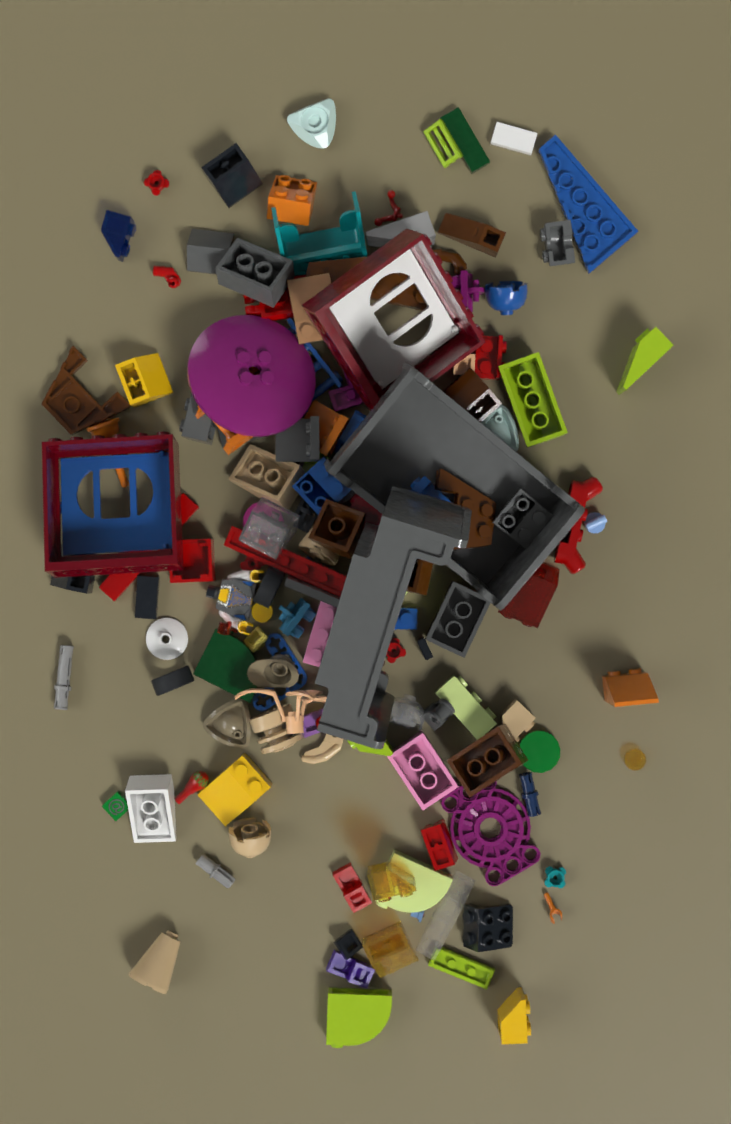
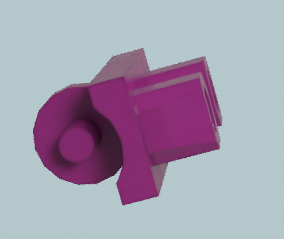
(469, 288)

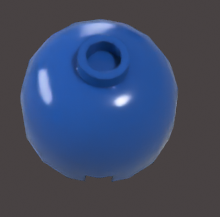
(506, 296)

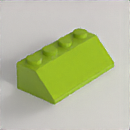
(532, 400)

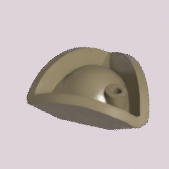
(230, 724)

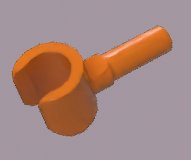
(553, 910)

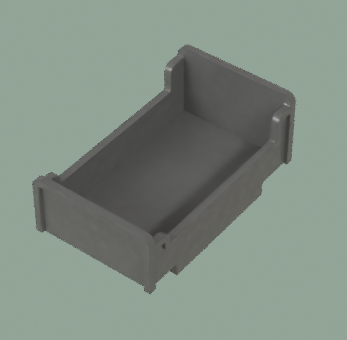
(424, 430)
(369, 607)

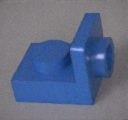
(407, 619)

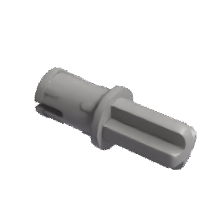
(215, 871)

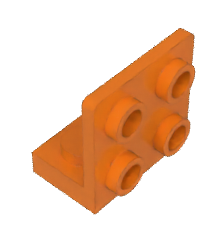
(330, 426)

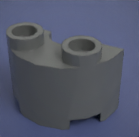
(558, 243)

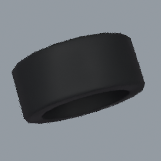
(269, 587)
(172, 680)

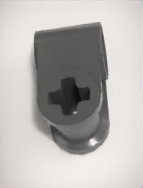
(438, 713)

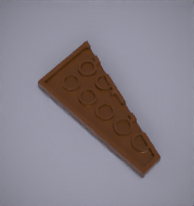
(408, 298)

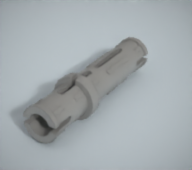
(63, 677)

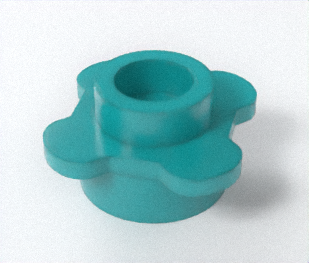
(550, 881)

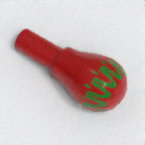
(197, 782)

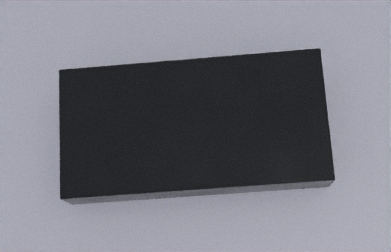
(147, 597)

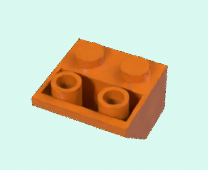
(292, 199)

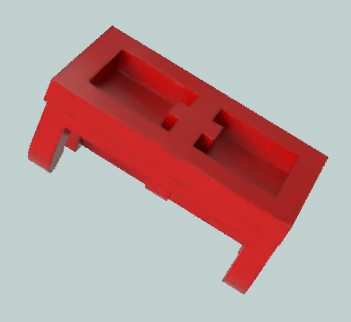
(439, 845)

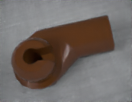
(456, 260)

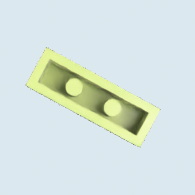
(467, 706)

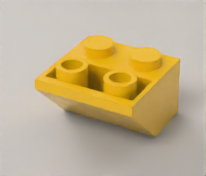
(144, 379)
(512, 1018)

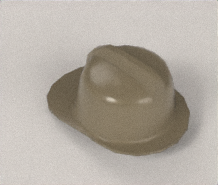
(273, 672)

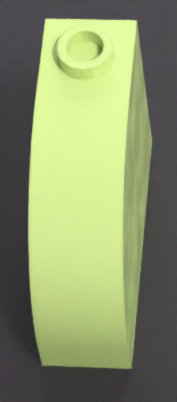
(430, 885)

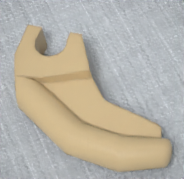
(327, 749)

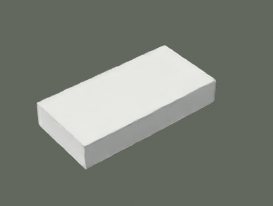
(513, 138)

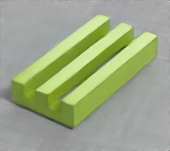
(446, 163)

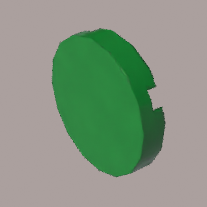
(541, 751)

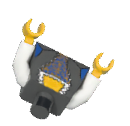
(236, 597)

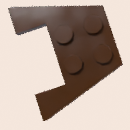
(73, 404)
(482, 508)

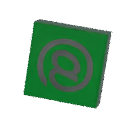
(116, 806)

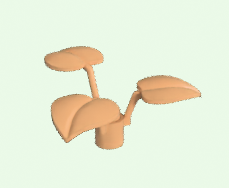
(295, 719)

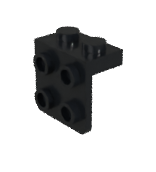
(487, 927)

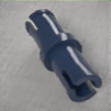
(529, 794)

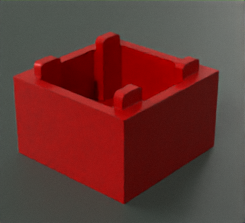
(197, 562)

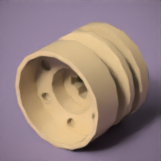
(274, 730)

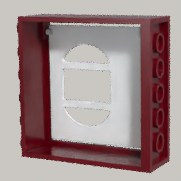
(350, 304)

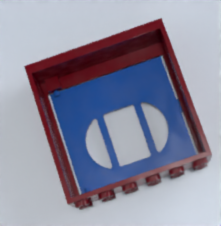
(153, 530)

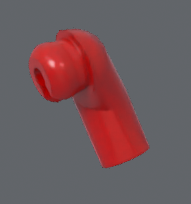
(169, 274)

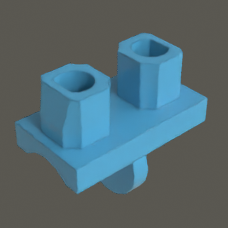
(292, 615)

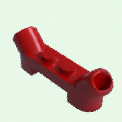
(567, 552)

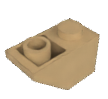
(517, 719)

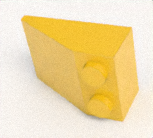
(235, 789)

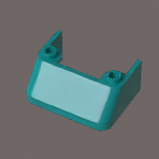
(322, 245)

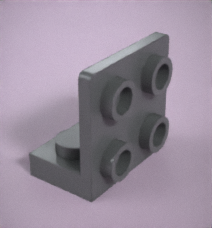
(299, 442)

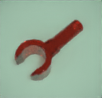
(225, 628)

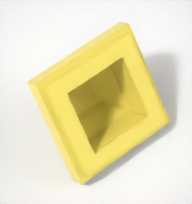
(256, 639)

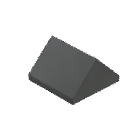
(207, 249)

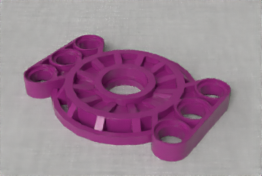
(500, 848)

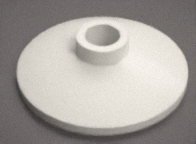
(177, 634)

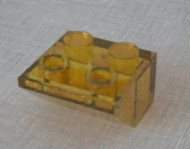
(389, 881)
(389, 949)

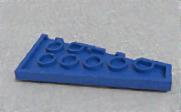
(595, 219)

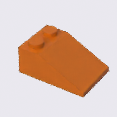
(628, 688)

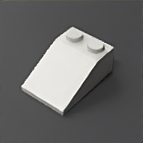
(151, 808)

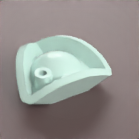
(315, 123)
(503, 426)

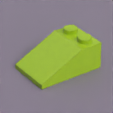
(648, 350)

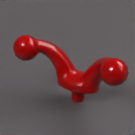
(378, 221)

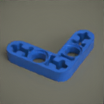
(269, 703)

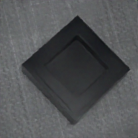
(424, 648)
(348, 944)

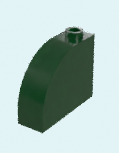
(227, 664)

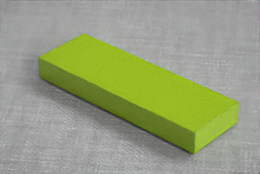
(463, 967)

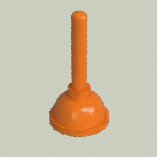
(108, 429)

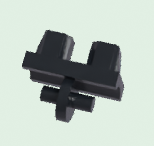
(307, 516)

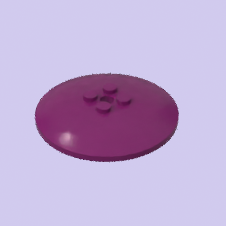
(245, 401)

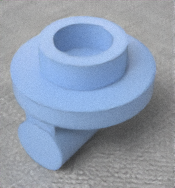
(595, 522)

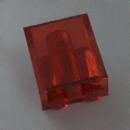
(534, 597)

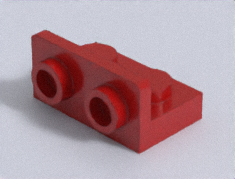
(489, 357)

